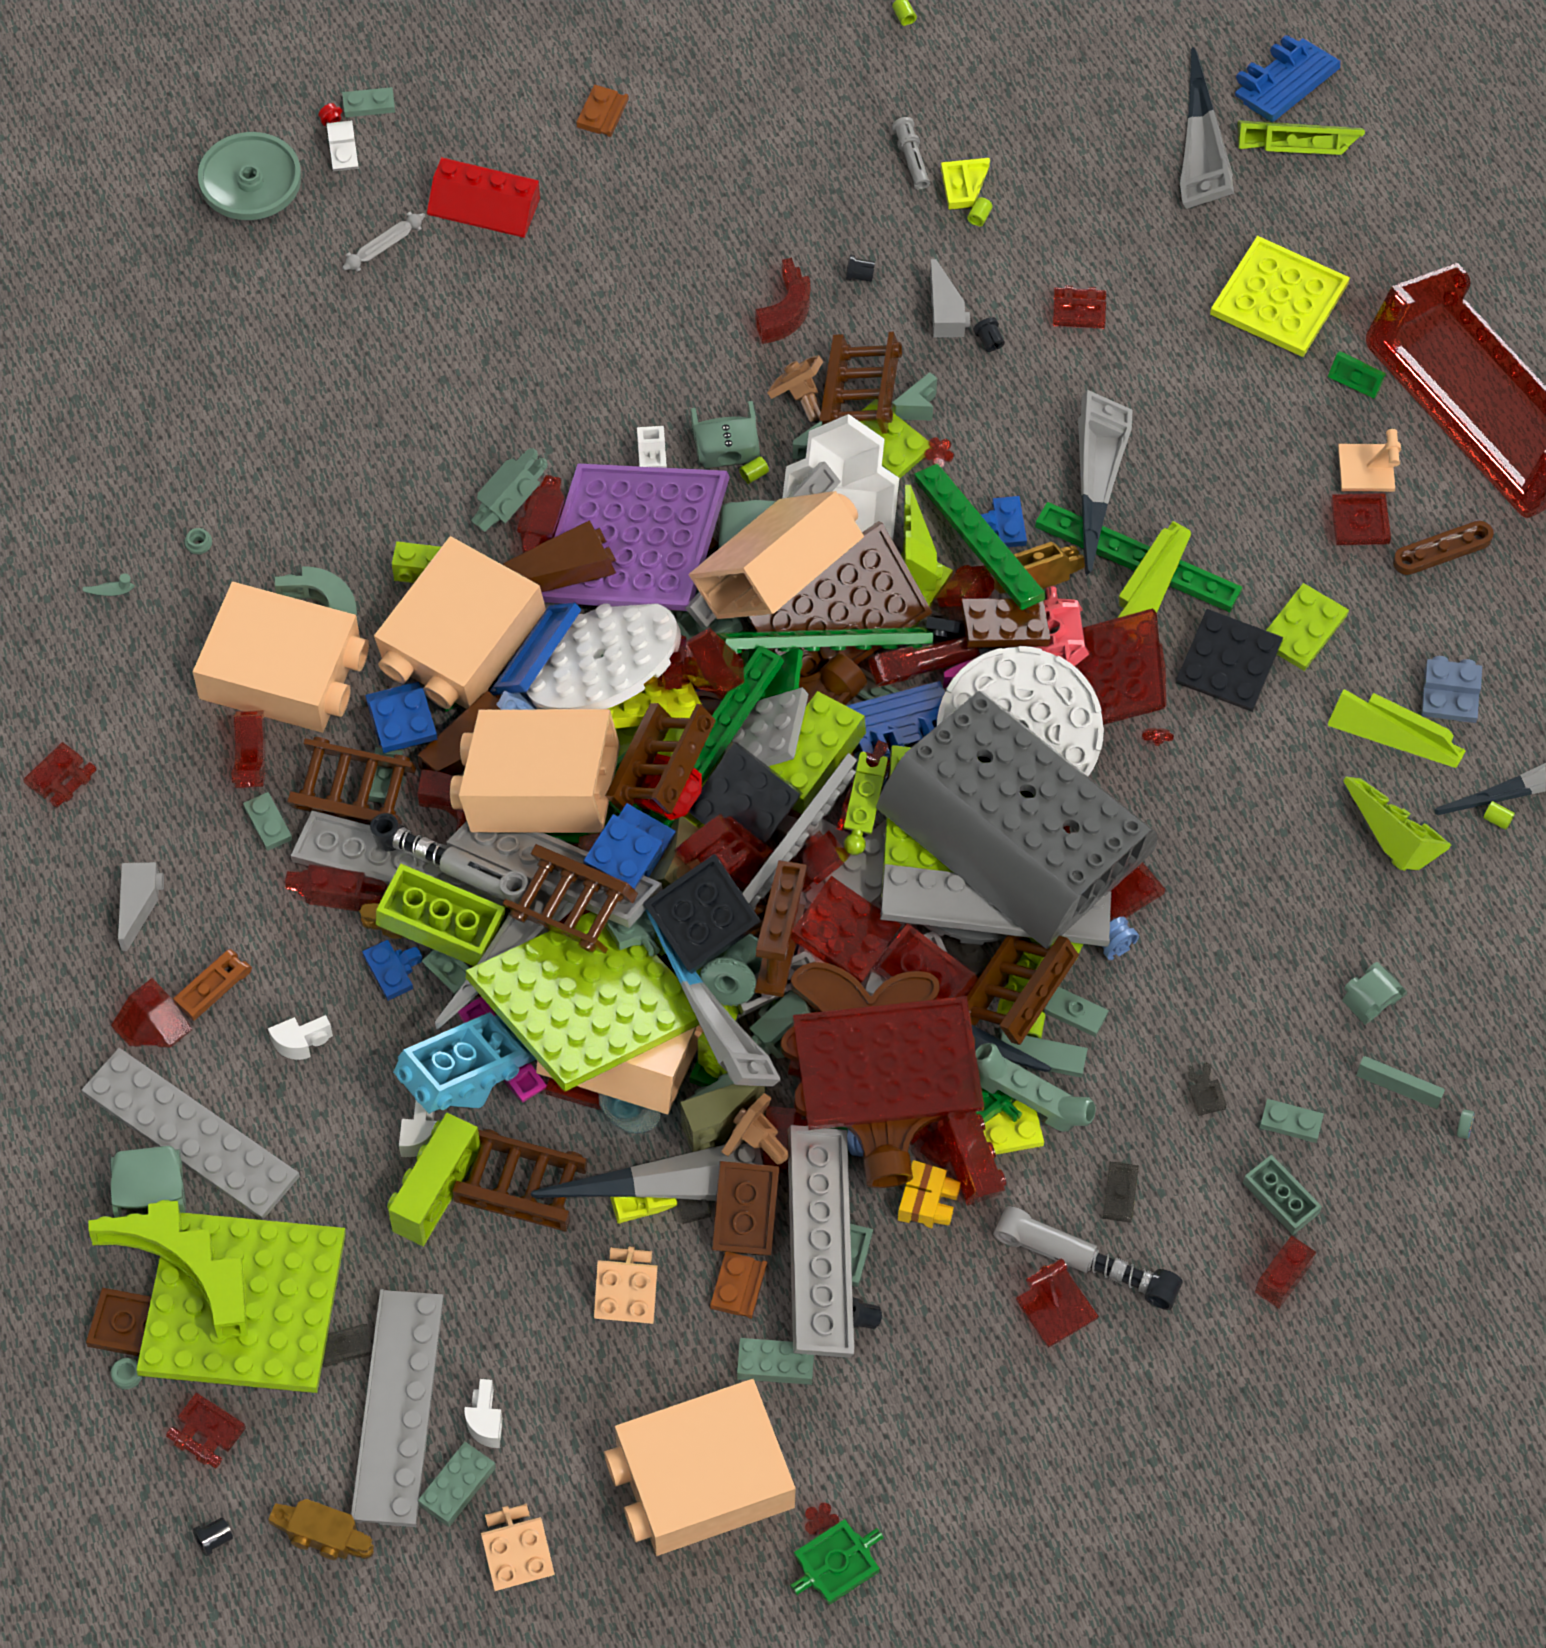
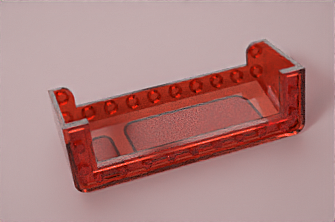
(1467, 381)

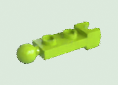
(863, 803)

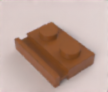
(602, 110)
(738, 1285)

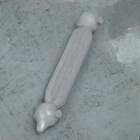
(383, 241)

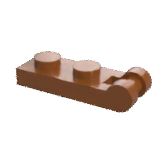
(211, 984)

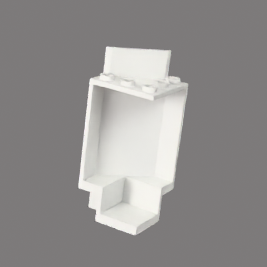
(856, 459)

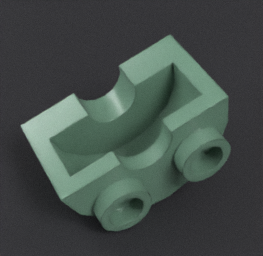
(1372, 993)

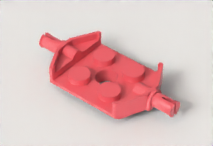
(1069, 639)

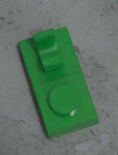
(1356, 374)

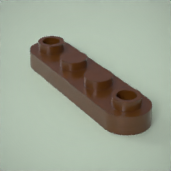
(1443, 547)

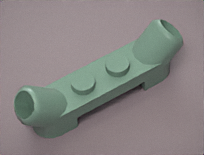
(1059, 1107)

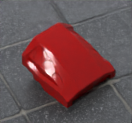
(687, 797)

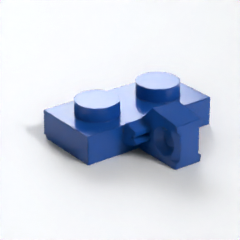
(1007, 521)
(392, 967)

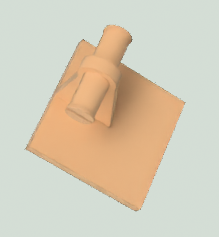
(1369, 465)
(627, 1288)
(516, 1551)

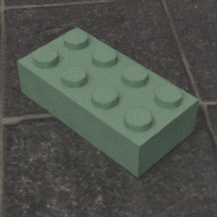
(1282, 1194)
(773, 1362)
(456, 1484)

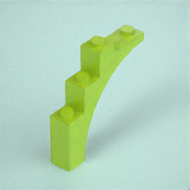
(191, 1251)

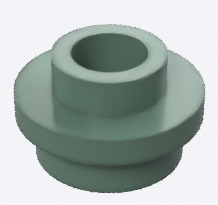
(196, 535)

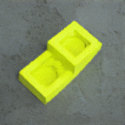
(636, 1207)

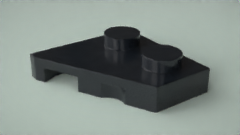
(943, 627)

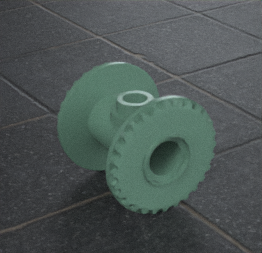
(732, 972)

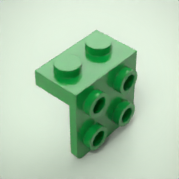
(787, 676)

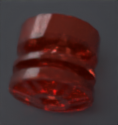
(711, 841)

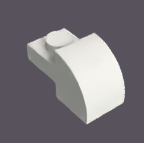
(342, 145)
(651, 447)
(294, 1040)
(416, 1132)
(482, 1420)

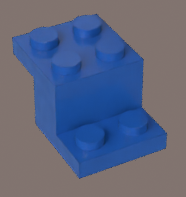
(401, 717)
(630, 846)

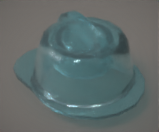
(628, 1116)

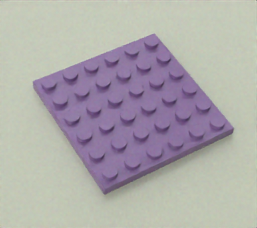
(654, 525)

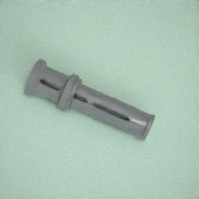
(909, 144)

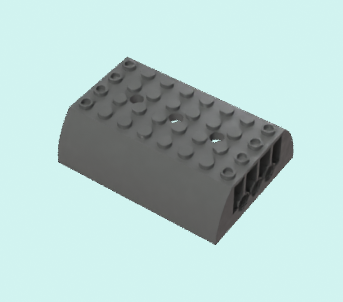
(1008, 843)

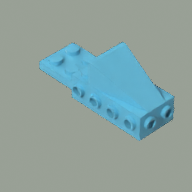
(462, 1064)

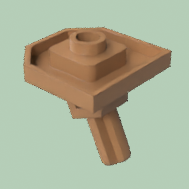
(801, 385)
(756, 1131)

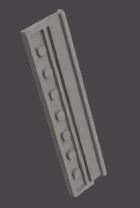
(949, 902)
(397, 1408)

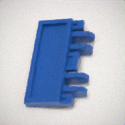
(1286, 80)
(536, 649)
(900, 716)

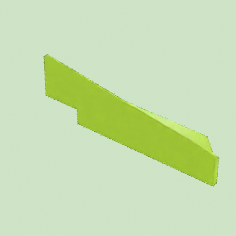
(1296, 137)
(1154, 573)
(1395, 727)

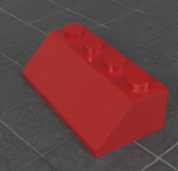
(483, 197)

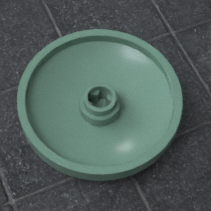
(249, 176)

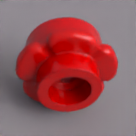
(330, 114)

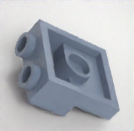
(1451, 689)

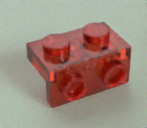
(967, 583)

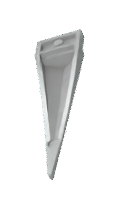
(509, 936)

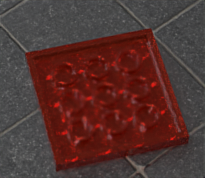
(1125, 665)

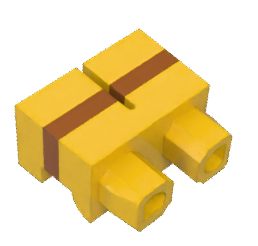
(923, 1196)

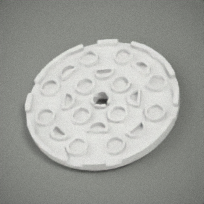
(634, 647)
(1039, 692)

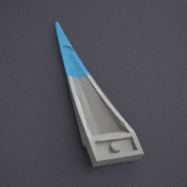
(729, 1042)

